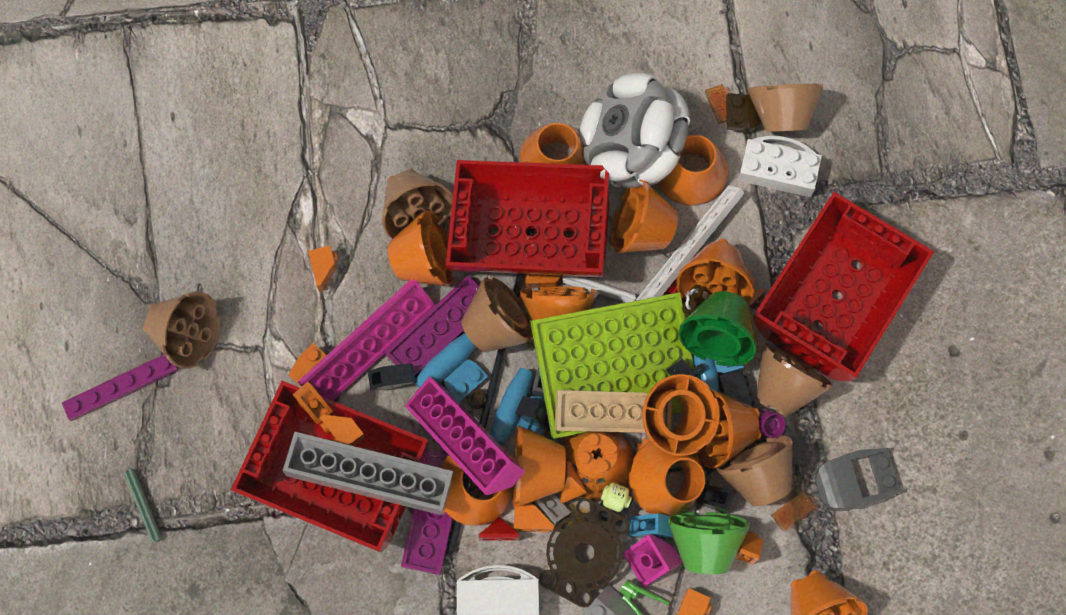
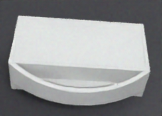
(780, 165)
(497, 594)

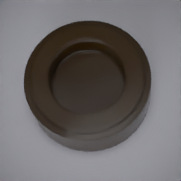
(477, 398)

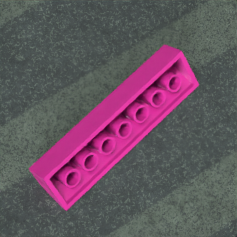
(464, 438)

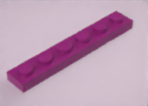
(118, 387)

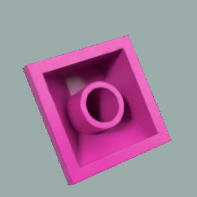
(651, 559)

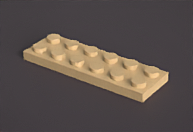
(603, 411)

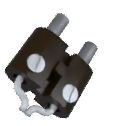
(694, 299)

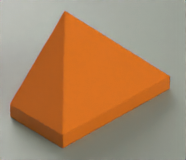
(572, 486)

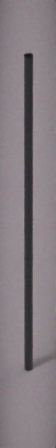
(486, 409)

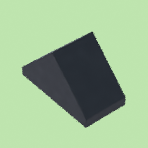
(716, 498)

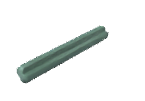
(143, 505)

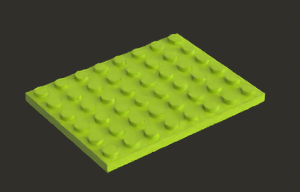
(609, 349)

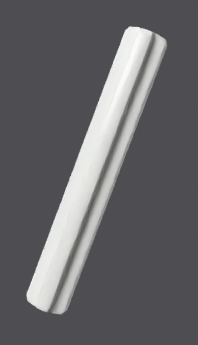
(603, 289)

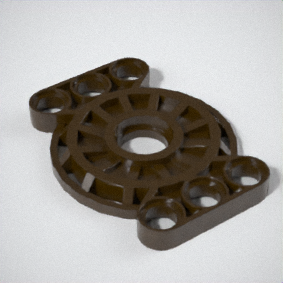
(579, 573)

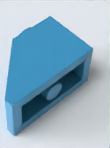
(649, 524)

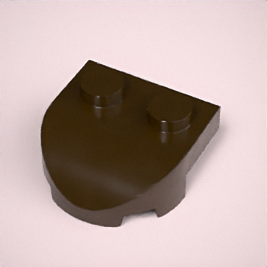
(741, 113)

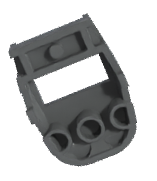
(839, 485)

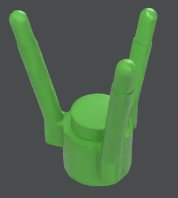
(632, 590)

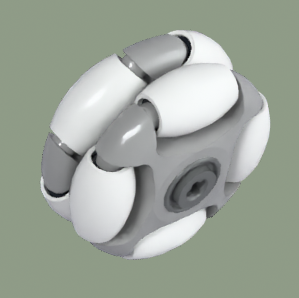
(635, 130)

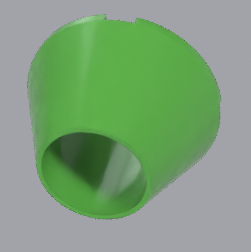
(708, 541)

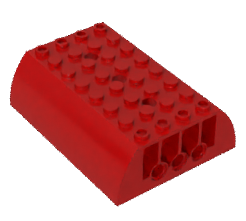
(524, 198)
(869, 294)
(335, 510)

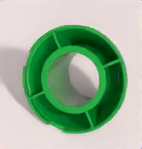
(720, 330)

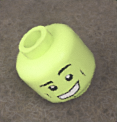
(616, 497)

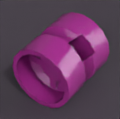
(771, 423)

